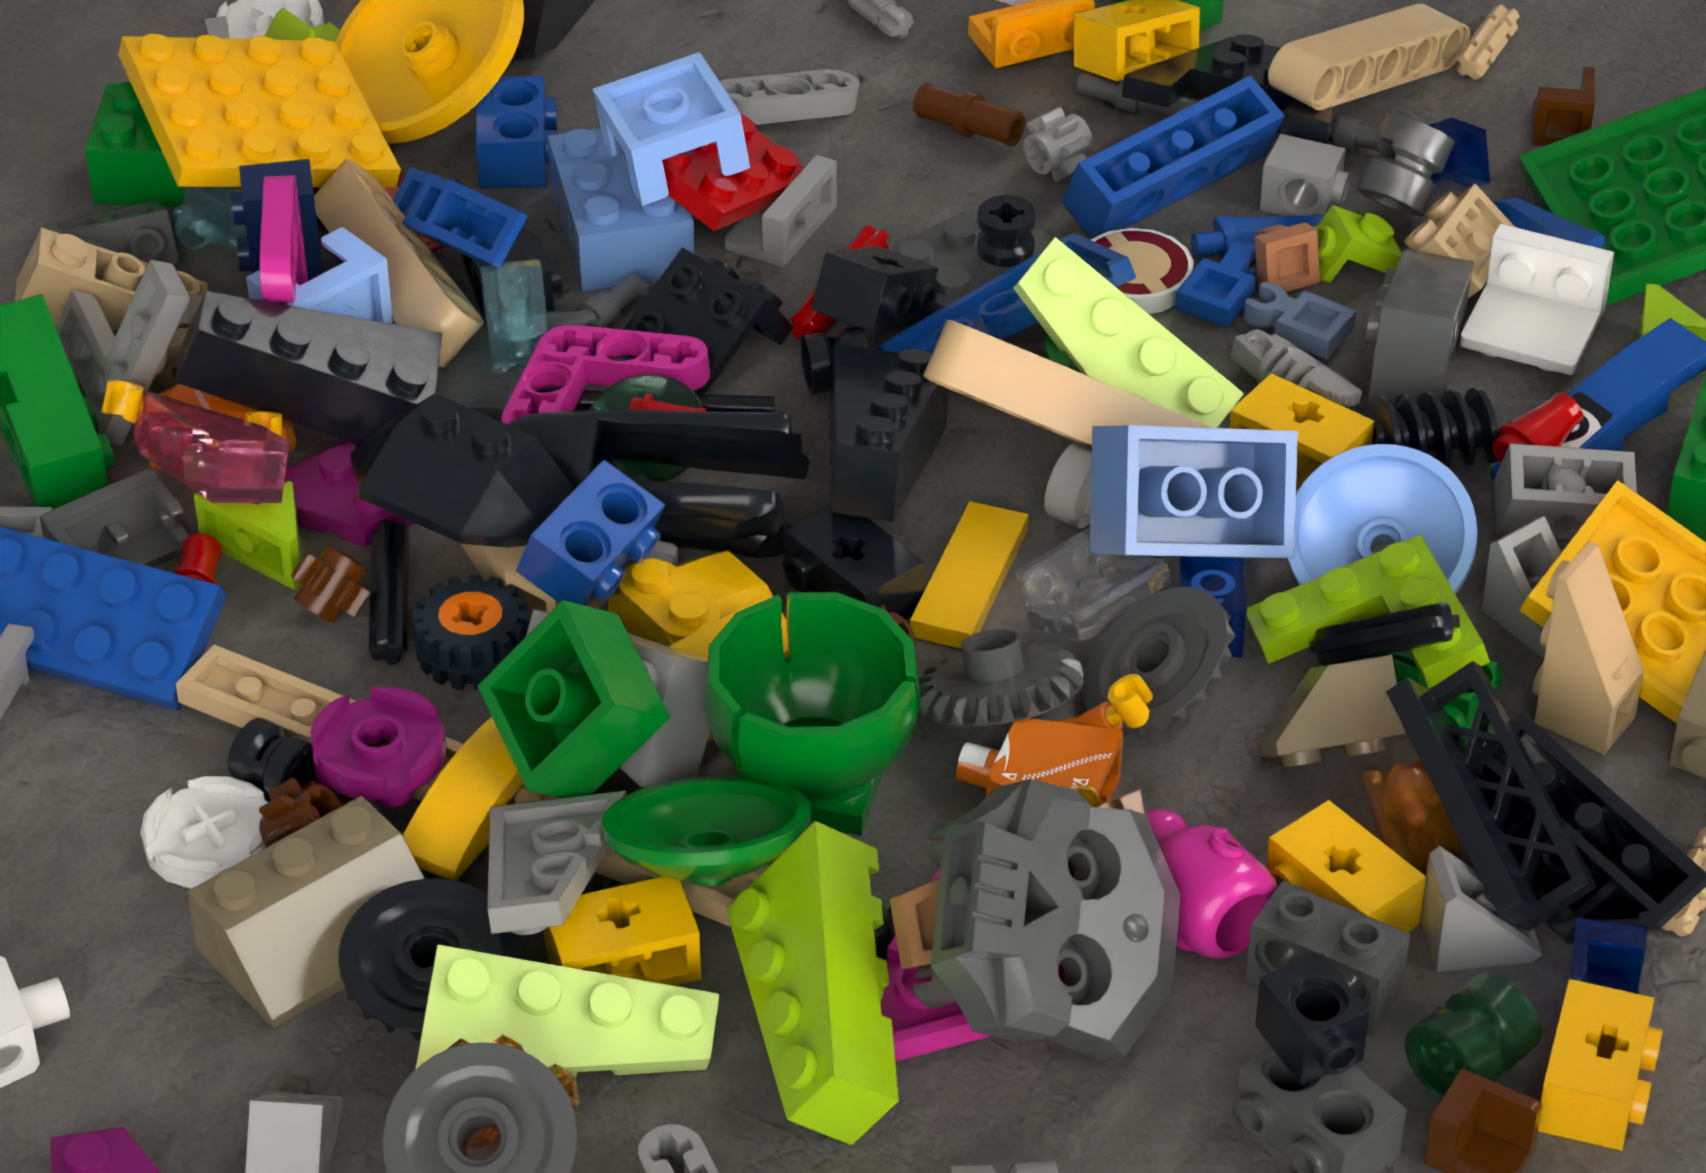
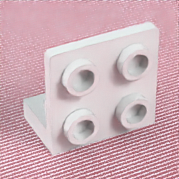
(1539, 300)

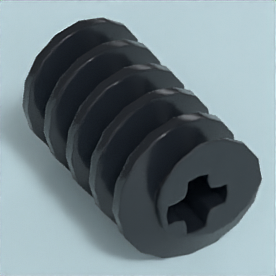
(1437, 423)

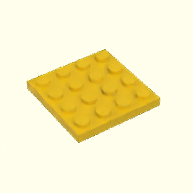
(252, 104)

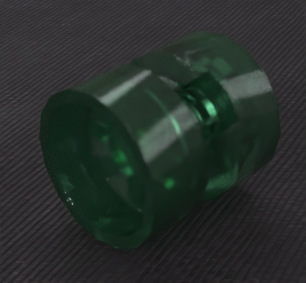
(1480, 1029)

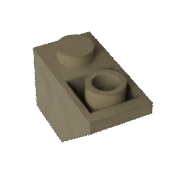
(1336, 708)

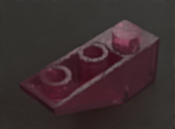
(212, 451)

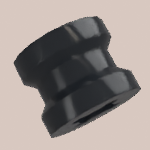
(1006, 230)

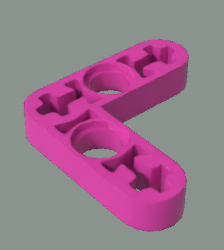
(281, 241)
(584, 355)

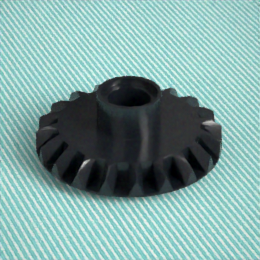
(399, 936)

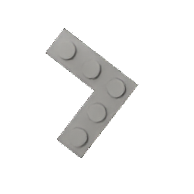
(136, 350)

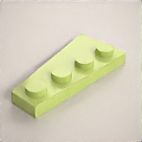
(567, 1015)

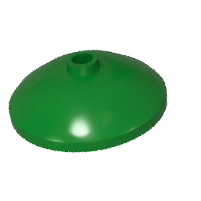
(706, 827)

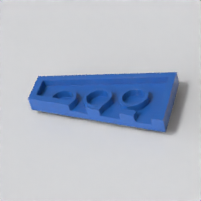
(996, 305)

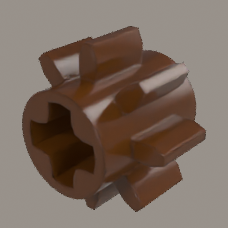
(331, 584)
(294, 808)

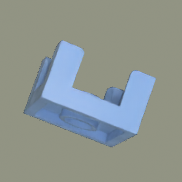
(667, 115)
(350, 289)

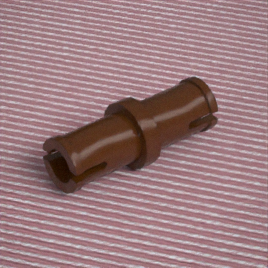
(969, 114)

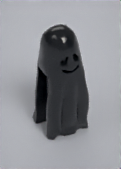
(694, 514)

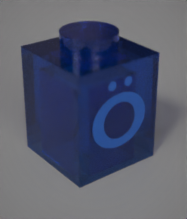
(1226, 582)

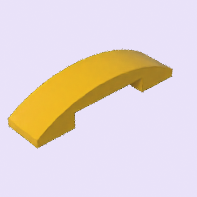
(455, 813)

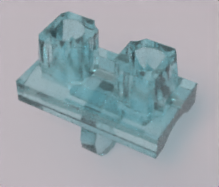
(207, 218)
(513, 312)

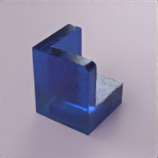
(1469, 156)
(1607, 954)

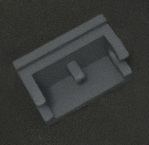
(122, 521)

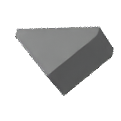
(1512, 573)
(1463, 922)
(292, 1133)

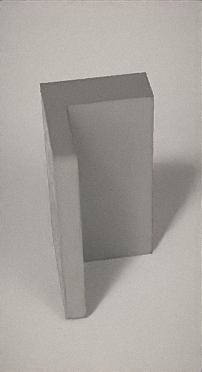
(792, 218)

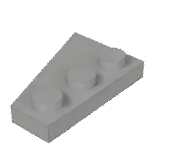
(543, 859)

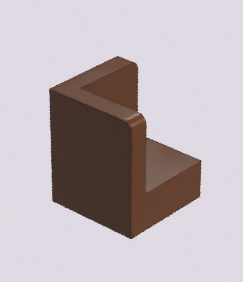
(1563, 111)
(1482, 1128)

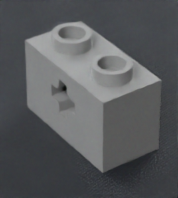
(1556, 484)

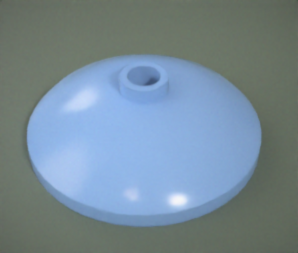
(1382, 498)

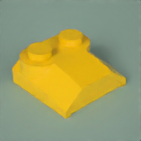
(677, 600)

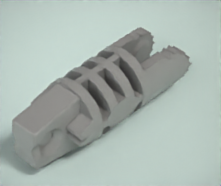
(1267, 354)

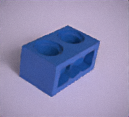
(514, 133)
(592, 537)

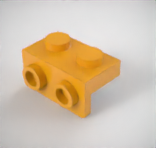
(1026, 30)

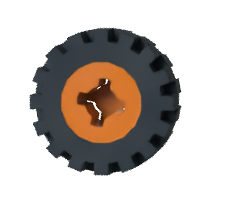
(468, 629)

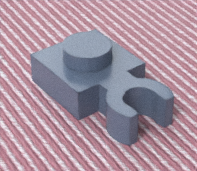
(1307, 322)

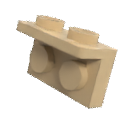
(1461, 230)

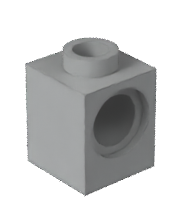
(1303, 178)

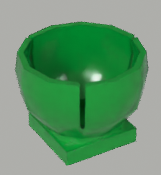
(825, 712)

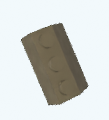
(282, 912)

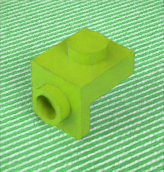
(1354, 238)

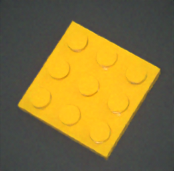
(1658, 583)

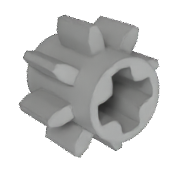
(1057, 143)

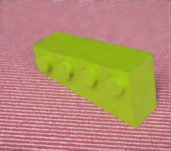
(818, 982)

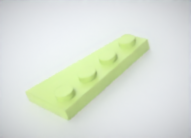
(1119, 340)

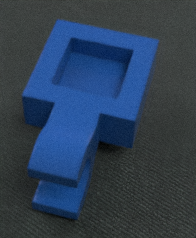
(1219, 289)

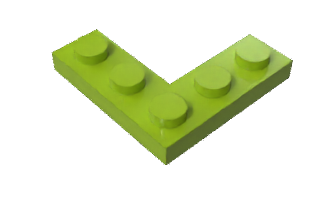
(1379, 584)

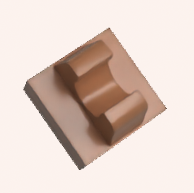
(1287, 256)

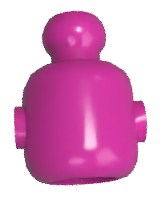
(1217, 883)

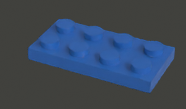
(105, 617)

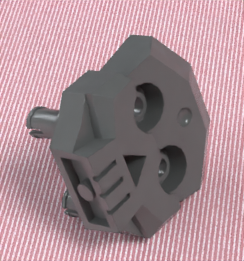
(1018, 913)

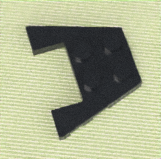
(1218, 67)

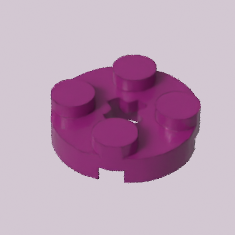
(385, 772)

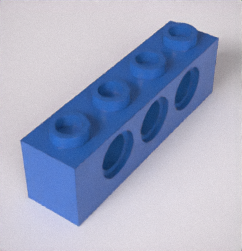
(1173, 158)

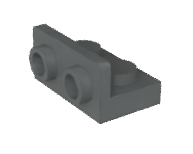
(132, 229)

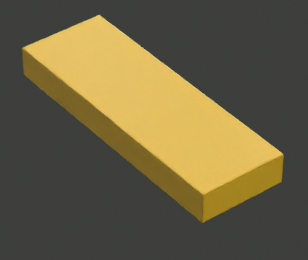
(969, 574)

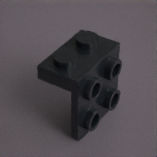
(710, 305)

